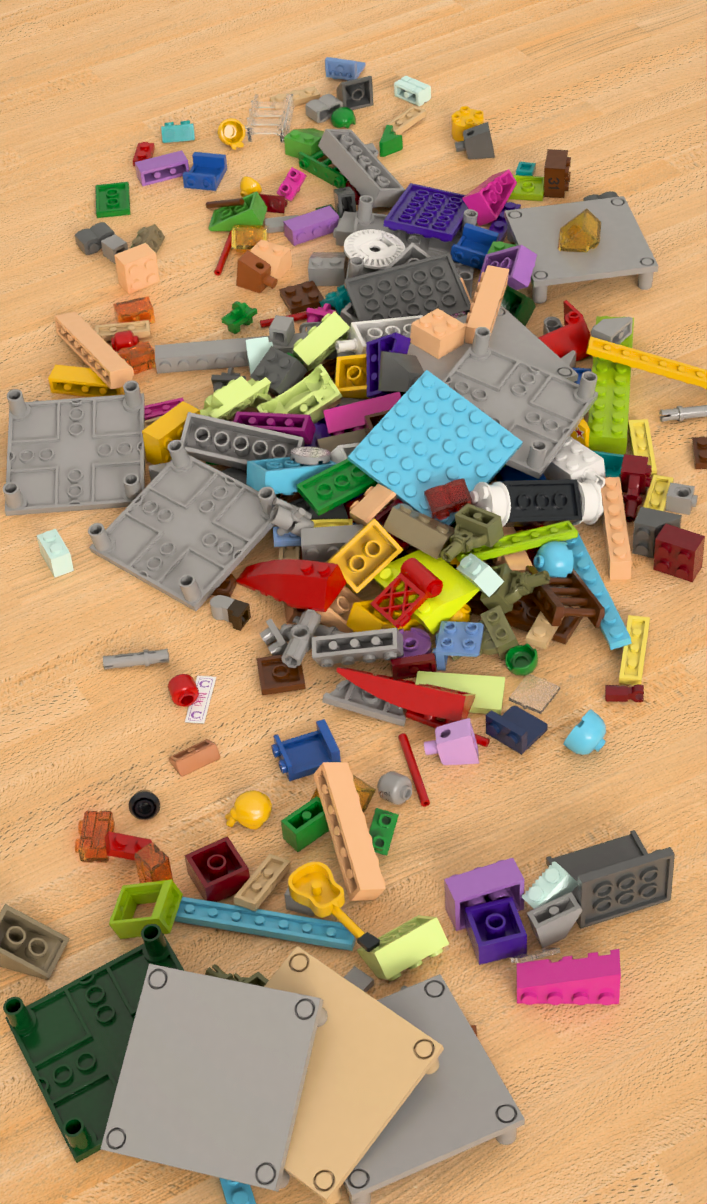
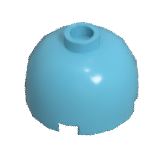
(555, 559)
(587, 734)

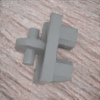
(273, 633)

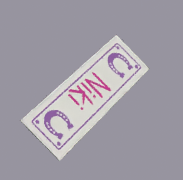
(198, 710)

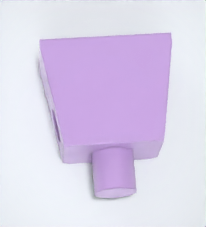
(454, 743)

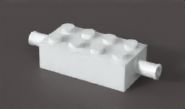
(370, 330)
(578, 463)

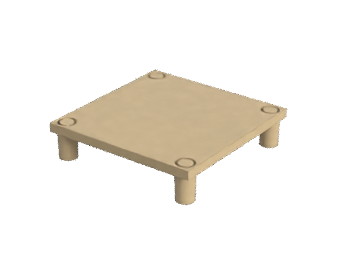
(356, 1076)

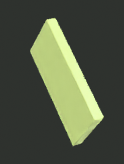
(488, 689)

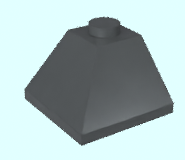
(398, 372)

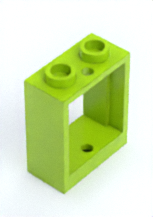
(167, 901)

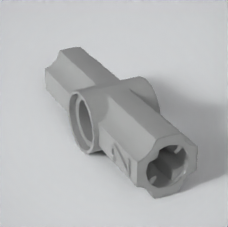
(301, 638)

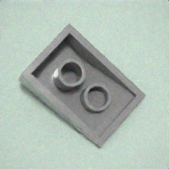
(328, 268)

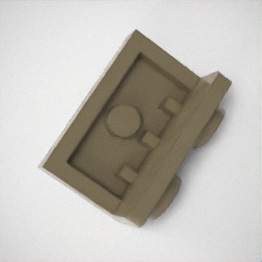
(151, 236)

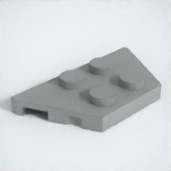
(360, 701)

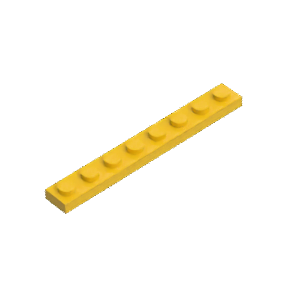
(647, 362)

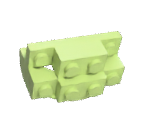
(236, 397)
(306, 397)

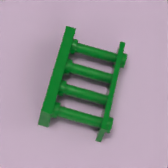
(322, 169)

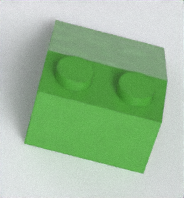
(302, 141)
(249, 213)

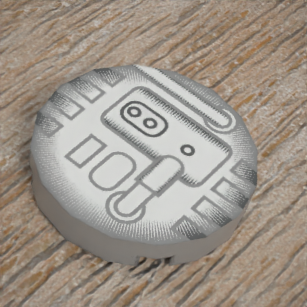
(310, 455)

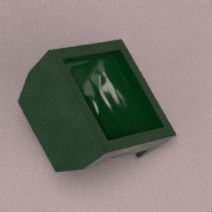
(518, 305)

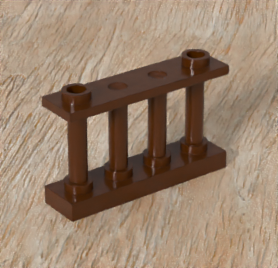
(553, 606)

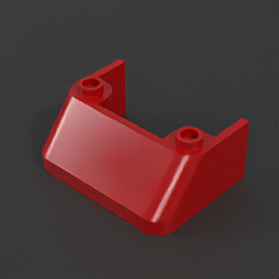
(571, 336)

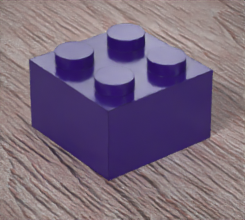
(495, 930)

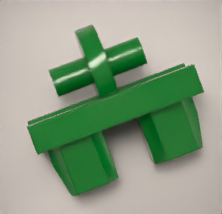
(240, 314)
(382, 830)

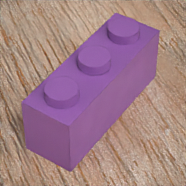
(161, 168)
(311, 225)

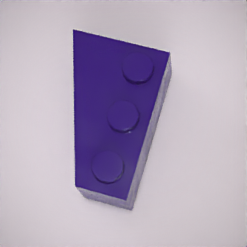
(390, 343)

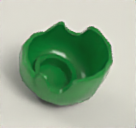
(343, 117)
(521, 660)

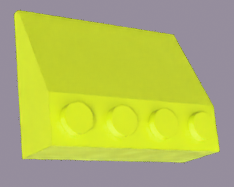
(454, 594)

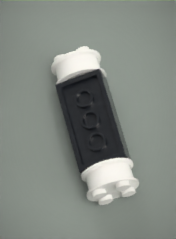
(540, 501)

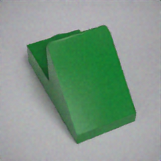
(390, 142)

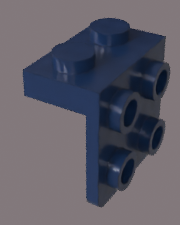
(515, 728)

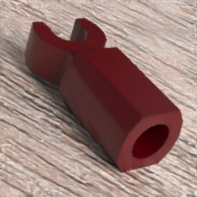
(623, 693)

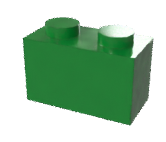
(305, 825)

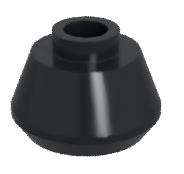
(144, 805)

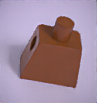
(254, 273)

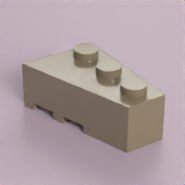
(418, 530)

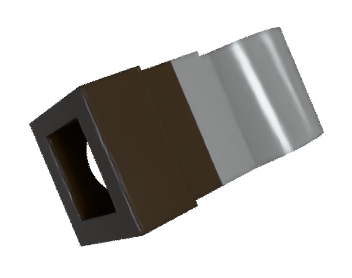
(230, 610)

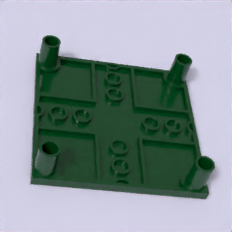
(81, 1037)

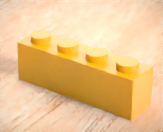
(79, 382)

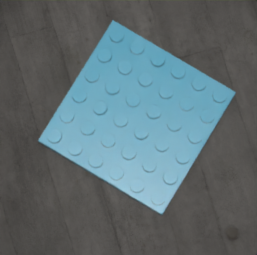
(431, 441)

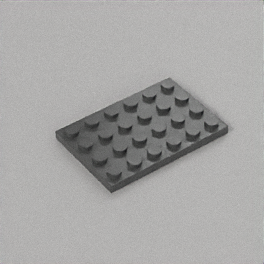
(408, 290)

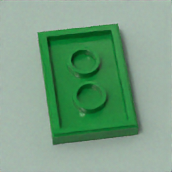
(112, 199)

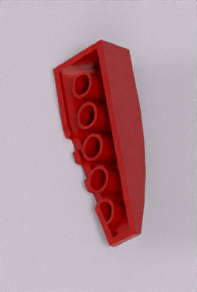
(296, 582)
(422, 698)

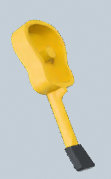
(315, 888)

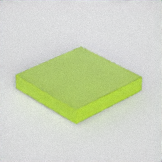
(528, 188)

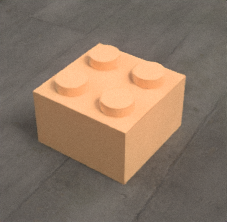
(137, 268)
(437, 333)

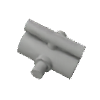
(289, 518)

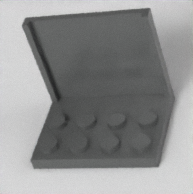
(618, 878)

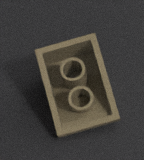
(28, 944)

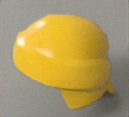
(231, 133)
(250, 810)

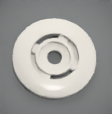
(360, 242)

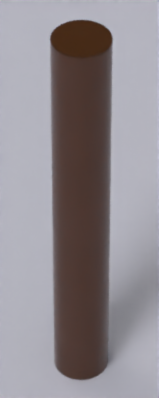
(225, 203)

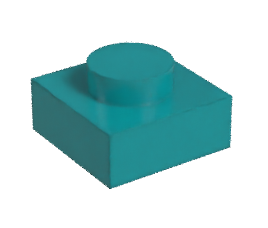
(526, 169)

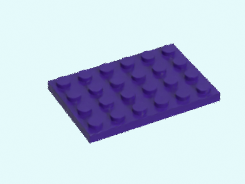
(427, 212)

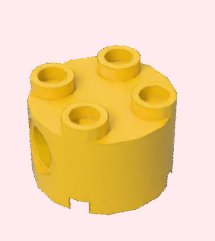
(465, 119)

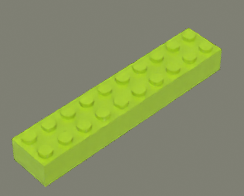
(610, 411)

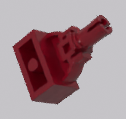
(634, 481)

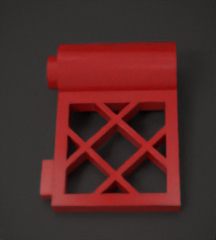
(418, 579)

